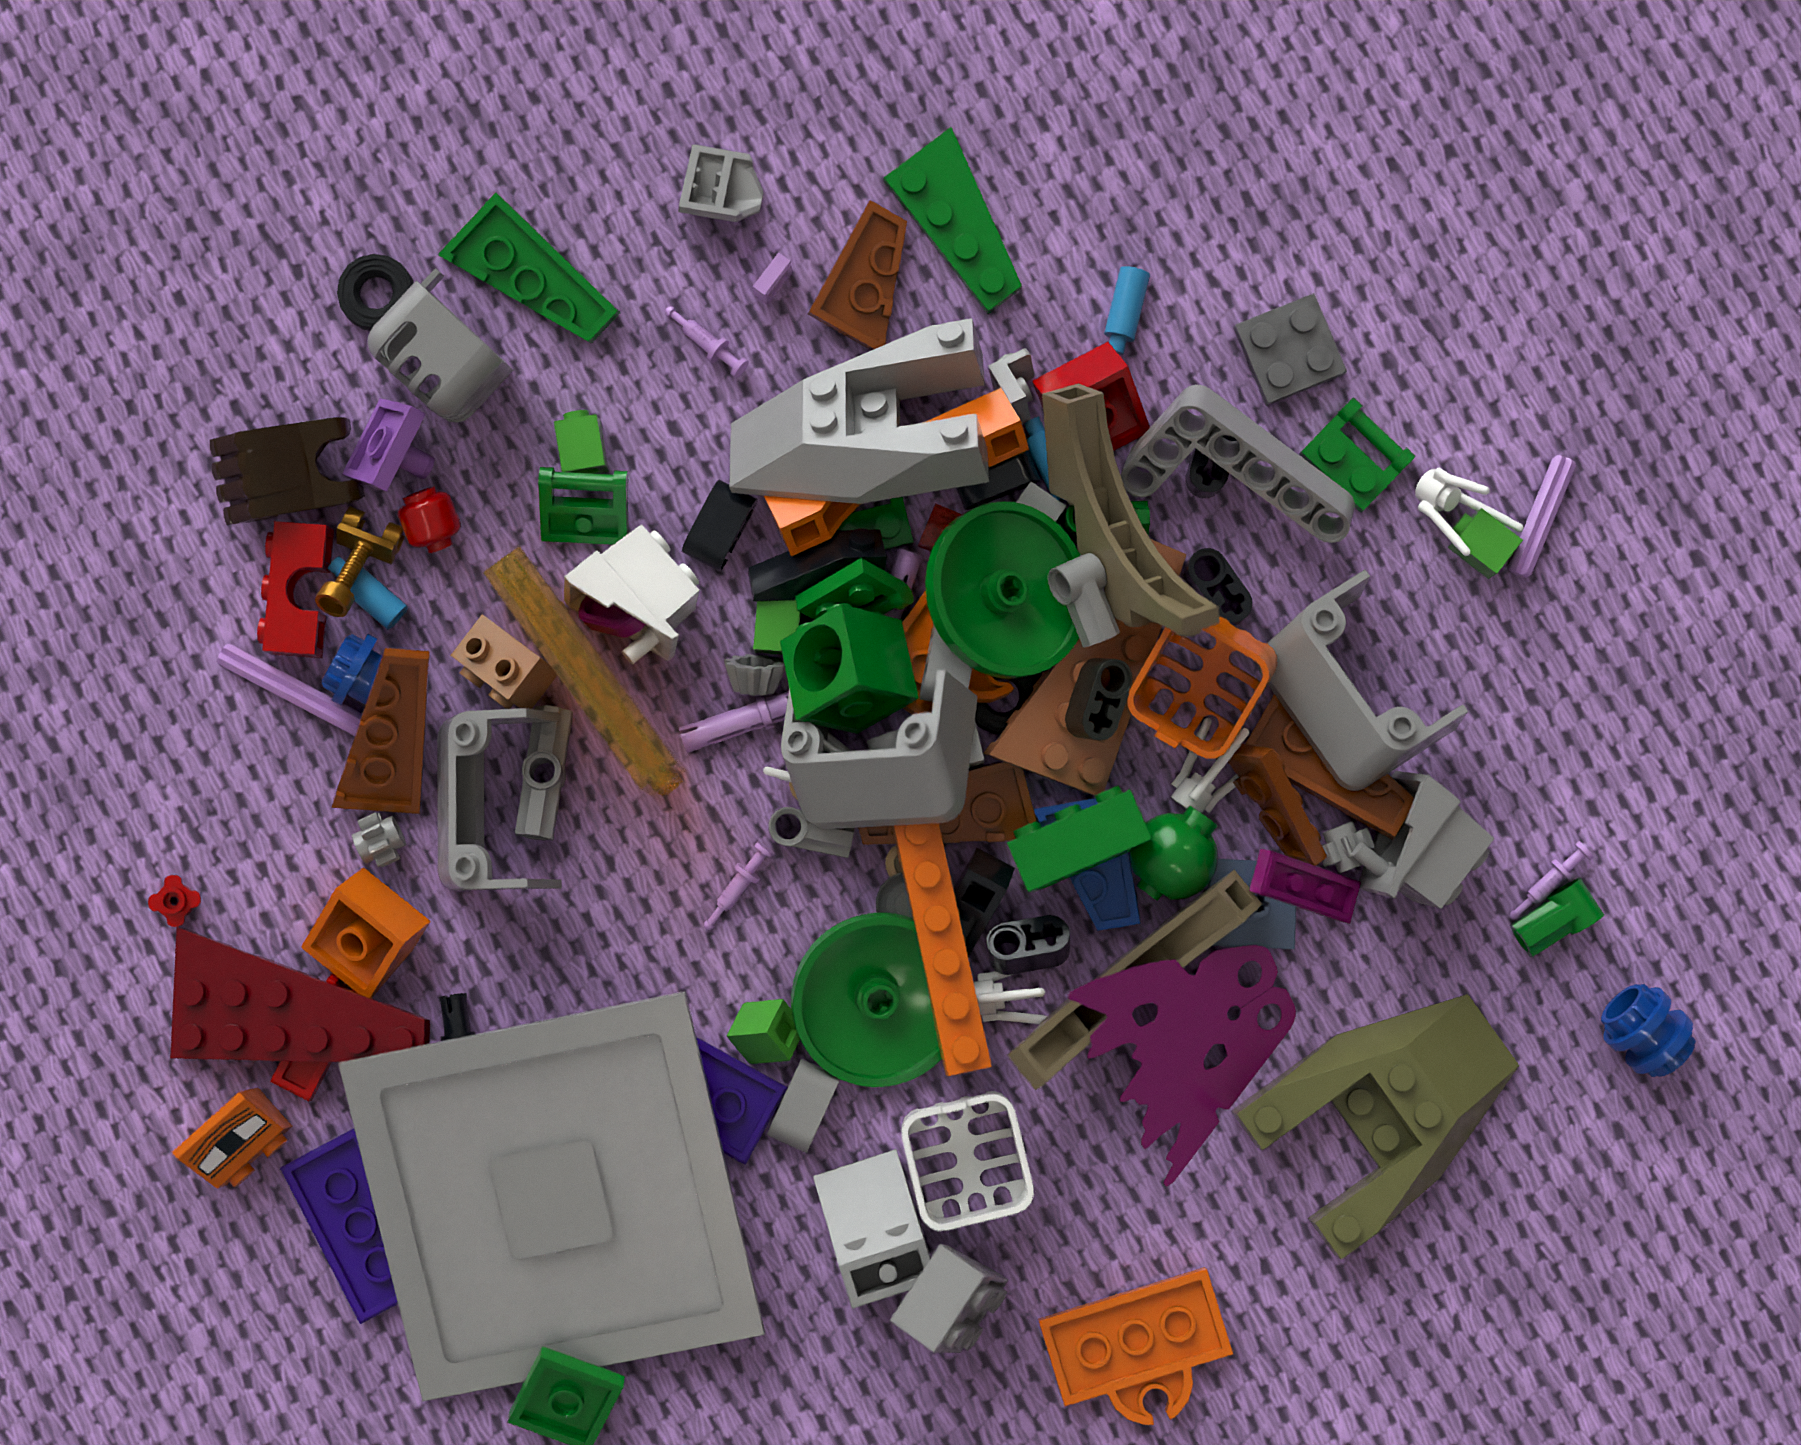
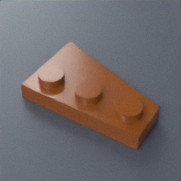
(863, 279)
(1266, 783)

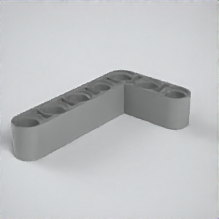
(1239, 460)

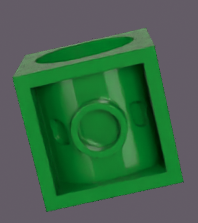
(848, 669)

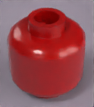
(429, 519)

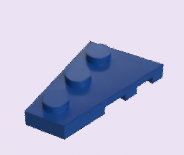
(1106, 888)

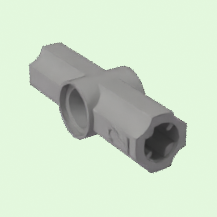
(541, 800)

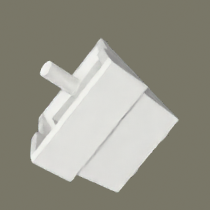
(642, 582)

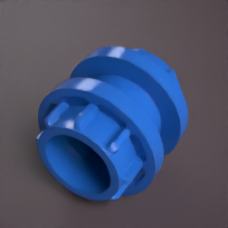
(352, 669)
(1652, 1035)

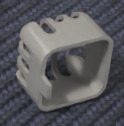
(446, 347)

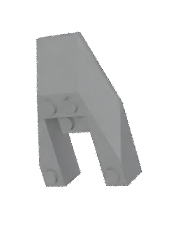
(842, 429)

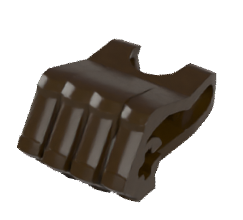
(277, 471)

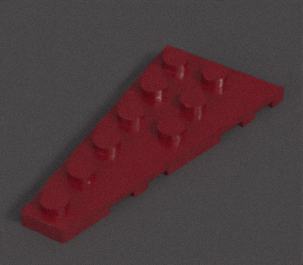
(265, 1011)

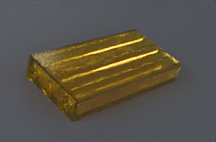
(586, 673)

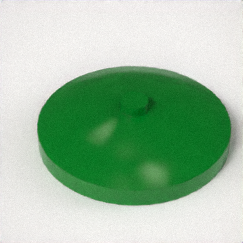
(994, 593)
(866, 1002)

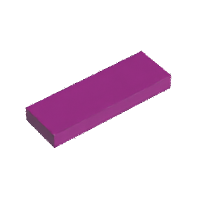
(1304, 886)

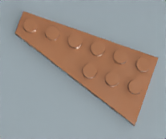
(1038, 732)

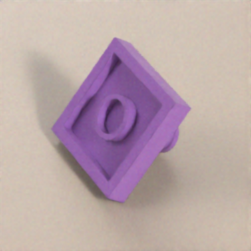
(387, 447)

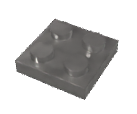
(1290, 349)

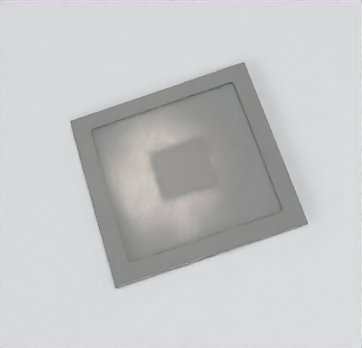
(553, 1195)

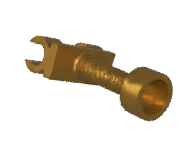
(336, 596)

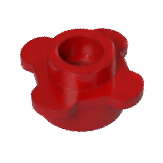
(186, 897)

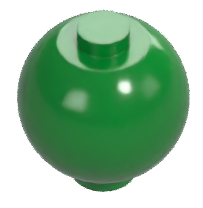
(1178, 858)

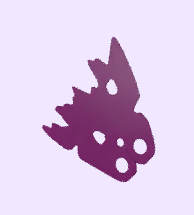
(1186, 1027)

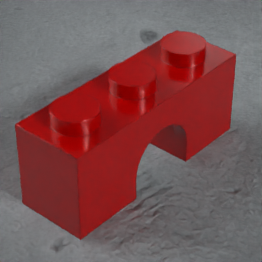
(293, 552)

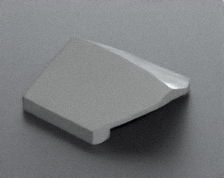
(720, 185)

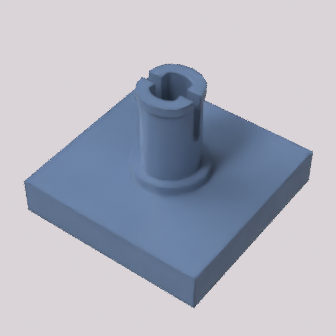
(1269, 925)

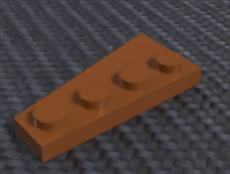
(388, 746)
(1378, 806)
(993, 808)

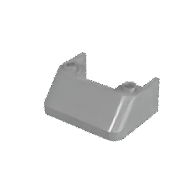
(1329, 707)
(887, 787)
(460, 799)

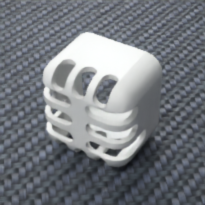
(968, 1167)

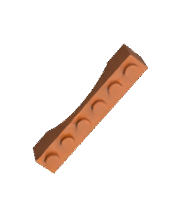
(812, 522)
(942, 948)

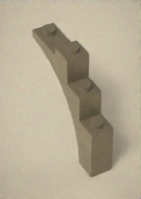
(1086, 475)
(1179, 937)

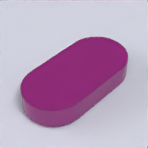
(608, 621)

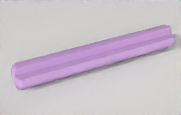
(289, 688)

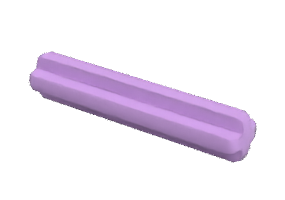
(1542, 516)

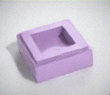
(773, 278)

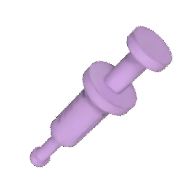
(714, 347)
(1552, 879)
(739, 883)

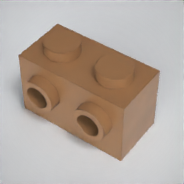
(504, 664)

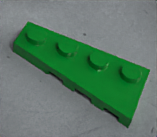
(951, 212)
(521, 263)

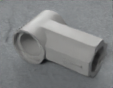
(1080, 588)
(810, 837)

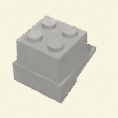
(1430, 850)

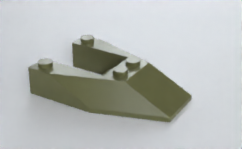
(1408, 1095)

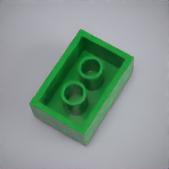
(1078, 839)

